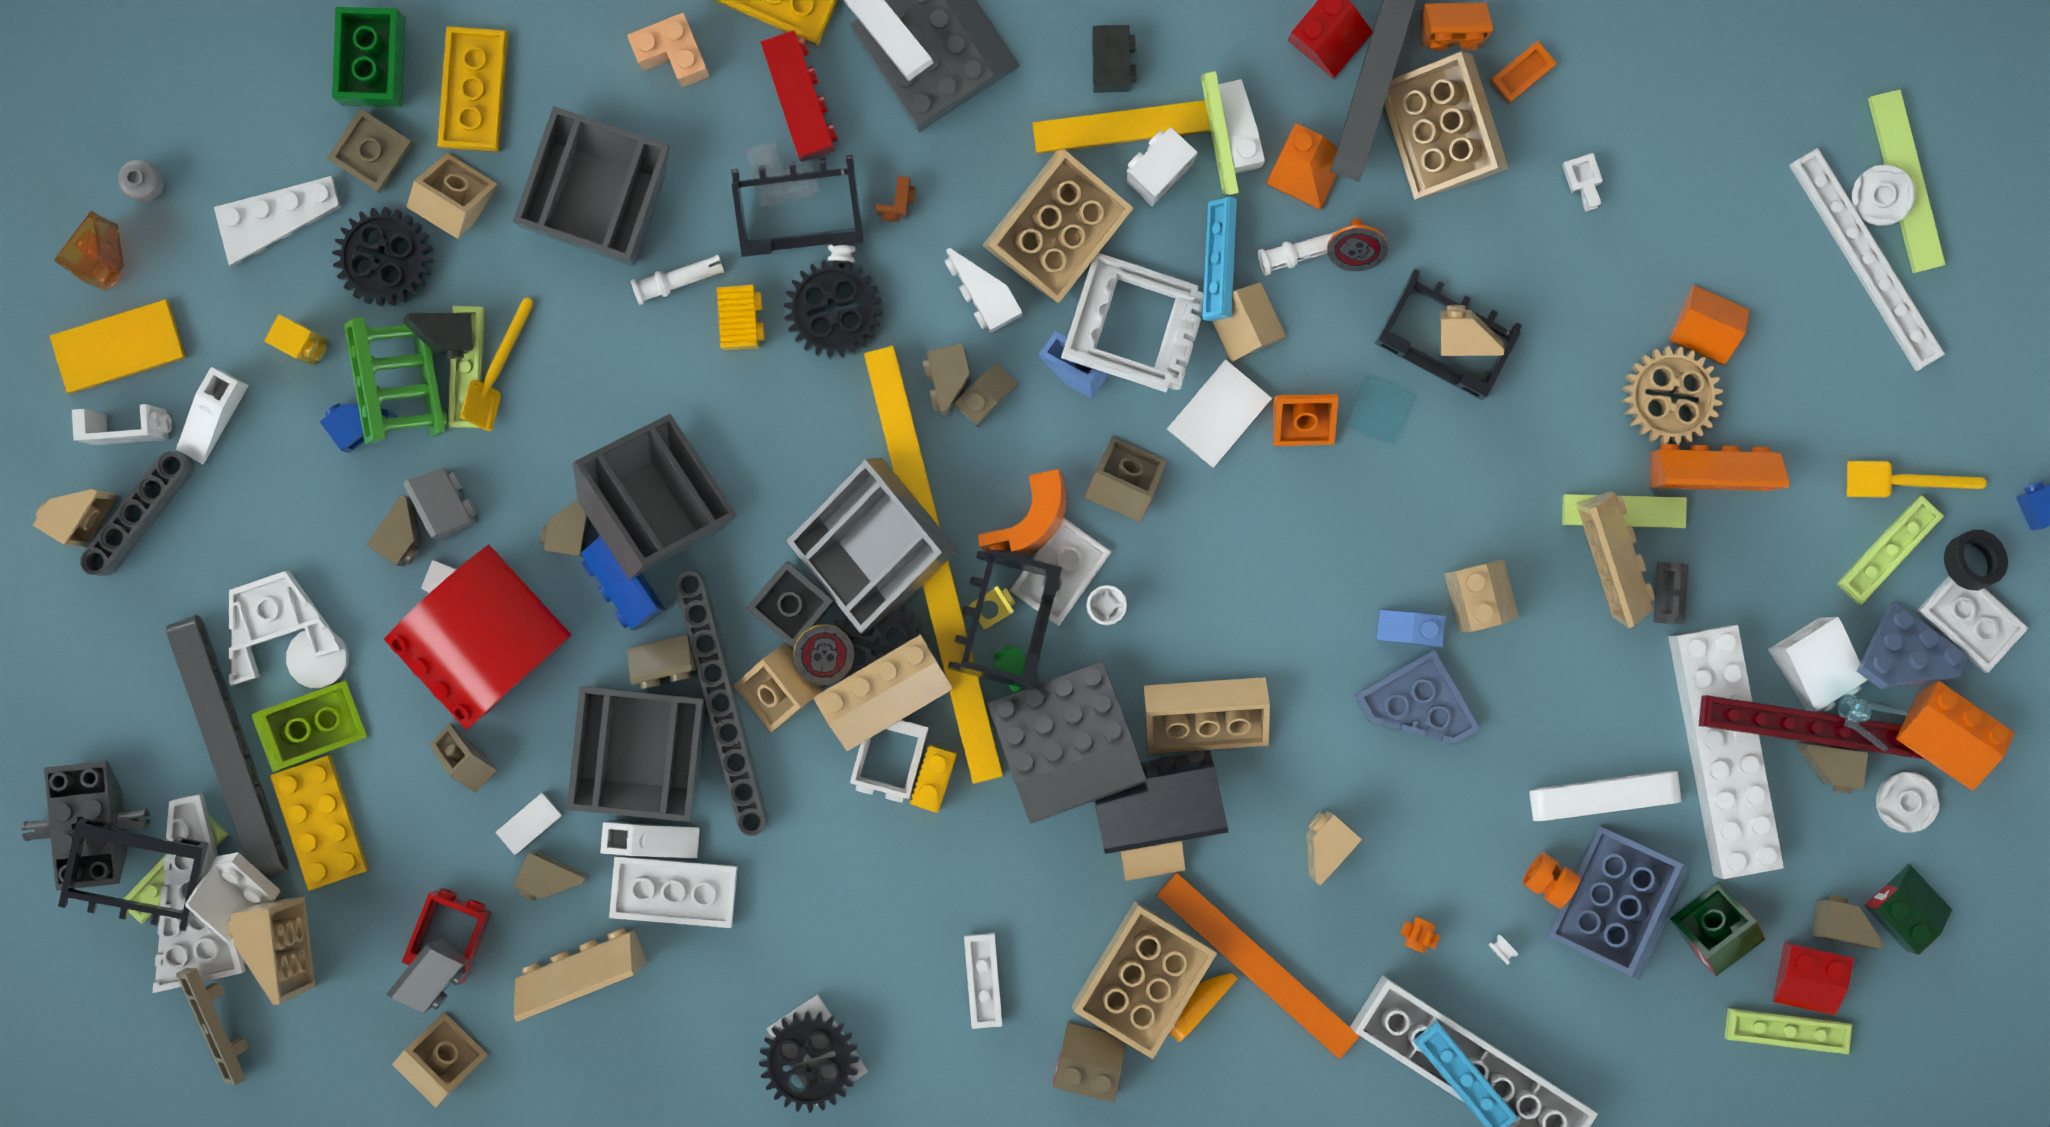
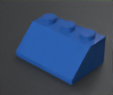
(632, 597)

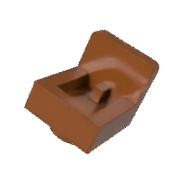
(904, 196)

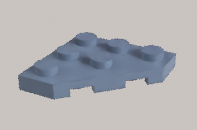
(1909, 653)
(1420, 701)

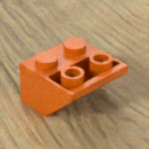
(1455, 25)

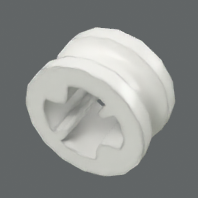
(841, 253)
(1503, 949)

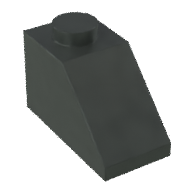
(443, 332)

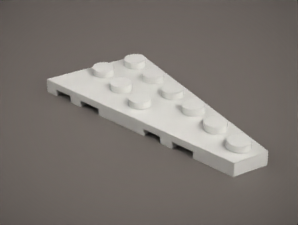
(198, 945)

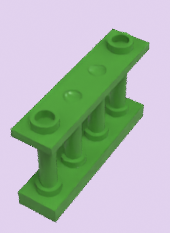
(371, 396)

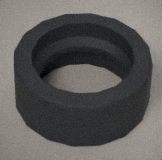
(1991, 548)

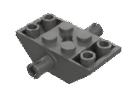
(92, 794)

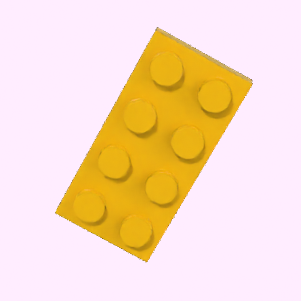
(319, 822)

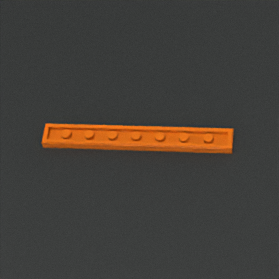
(1258, 965)

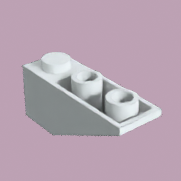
(990, 296)
(210, 413)
(649, 839)

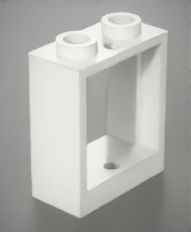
(892, 792)

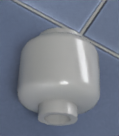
(140, 180)

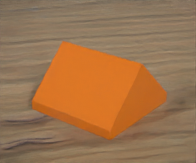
(1710, 325)
(1304, 419)

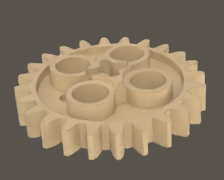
(1675, 369)

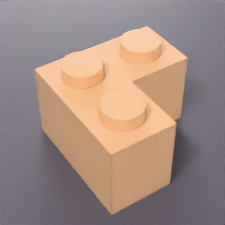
(672, 42)

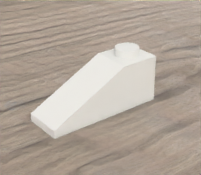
(1241, 127)

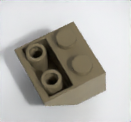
(950, 375)
(661, 660)

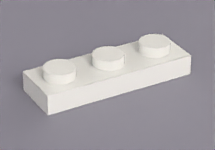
(983, 980)

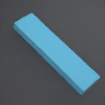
(1219, 259)
(1464, 1077)

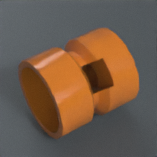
(1555, 882)

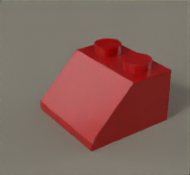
(1330, 34)
(1812, 978)

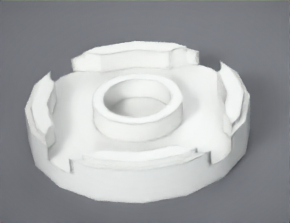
(1883, 195)
(312, 671)
(1907, 802)

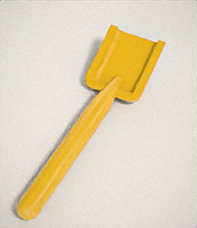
(481, 399)
(1876, 480)

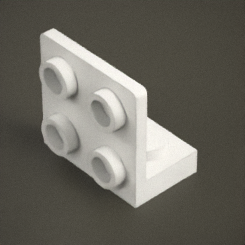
(226, 888)

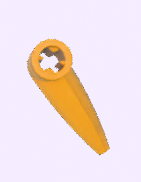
(1200, 1003)

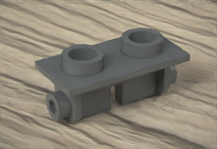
(1671, 593)

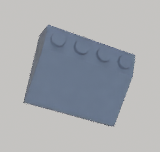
(1620, 902)

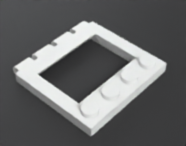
(1092, 311)

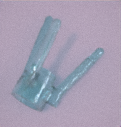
(1859, 710)

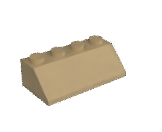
(883, 693)
(1206, 715)

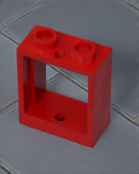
(448, 898)

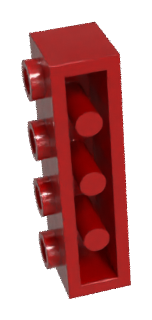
(797, 95)

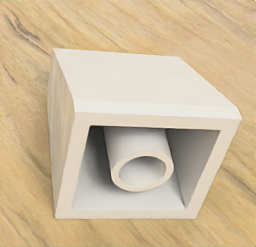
(1819, 663)

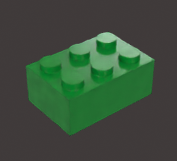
(368, 57)

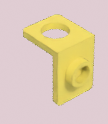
(1004, 602)

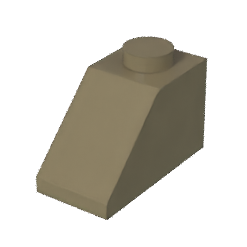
(985, 394)
(567, 531)
(398, 533)
(462, 758)
(1836, 766)
(546, 876)
(1844, 924)

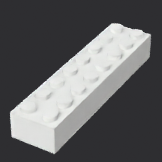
(1724, 762)
(1396, 1017)

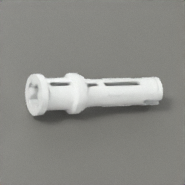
(1290, 254)
(662, 282)

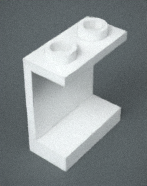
(91, 427)

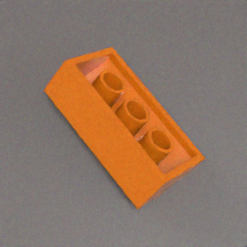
(1717, 469)

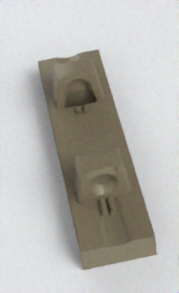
(200, 1001)

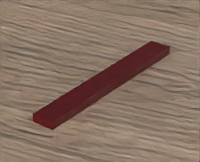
(1798, 725)

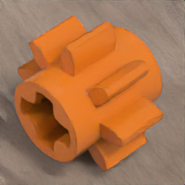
(1420, 935)

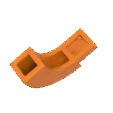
(1041, 522)

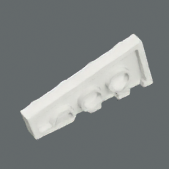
(261, 220)

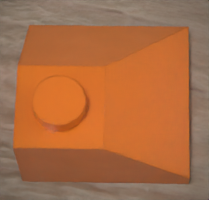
(1304, 167)

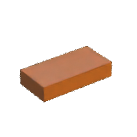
(1523, 72)

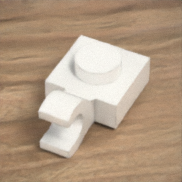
(1584, 176)

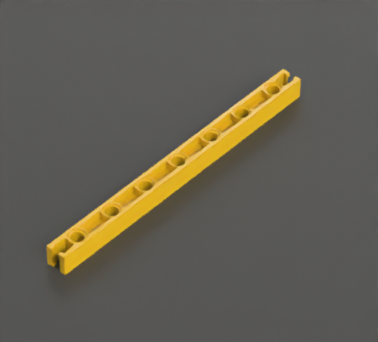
(940, 587)

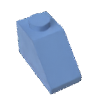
(1077, 376)
(1411, 628)

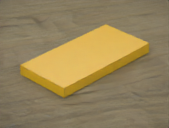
(806, 17)
(473, 89)
(117, 346)

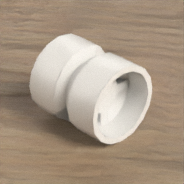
(1106, 605)

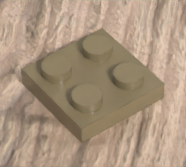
(370, 150)

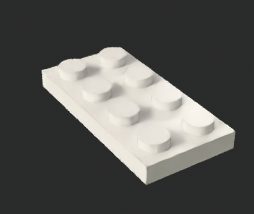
(673, 891)

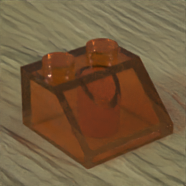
(94, 252)

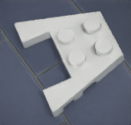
(269, 611)

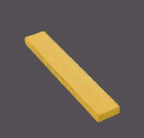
(1119, 126)

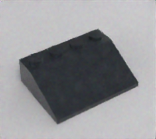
(1172, 806)

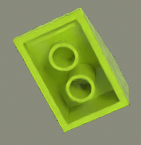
(309, 725)

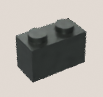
(1112, 58)

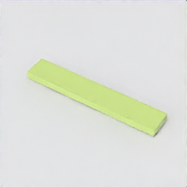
(1900, 151)

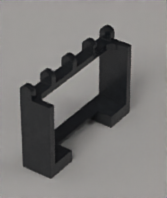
(768, 245)
(1403, 349)
(1053, 575)
(105, 832)

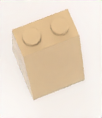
(1481, 596)

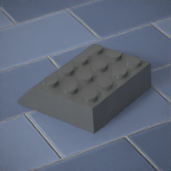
(964, 53)
(593, 186)
(650, 496)
(871, 544)
(1066, 742)
(636, 753)

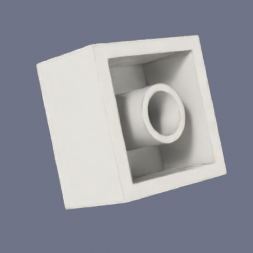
(1160, 166)

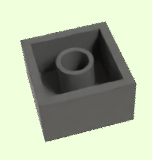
(790, 603)

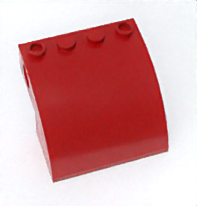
(477, 636)

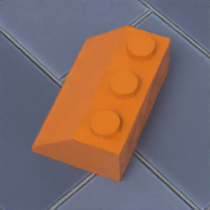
(1954, 734)

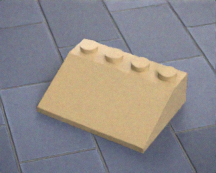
(1444, 126)
(1058, 225)
(1615, 557)
(275, 946)
(577, 973)
(1143, 980)

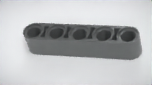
(123, 519)

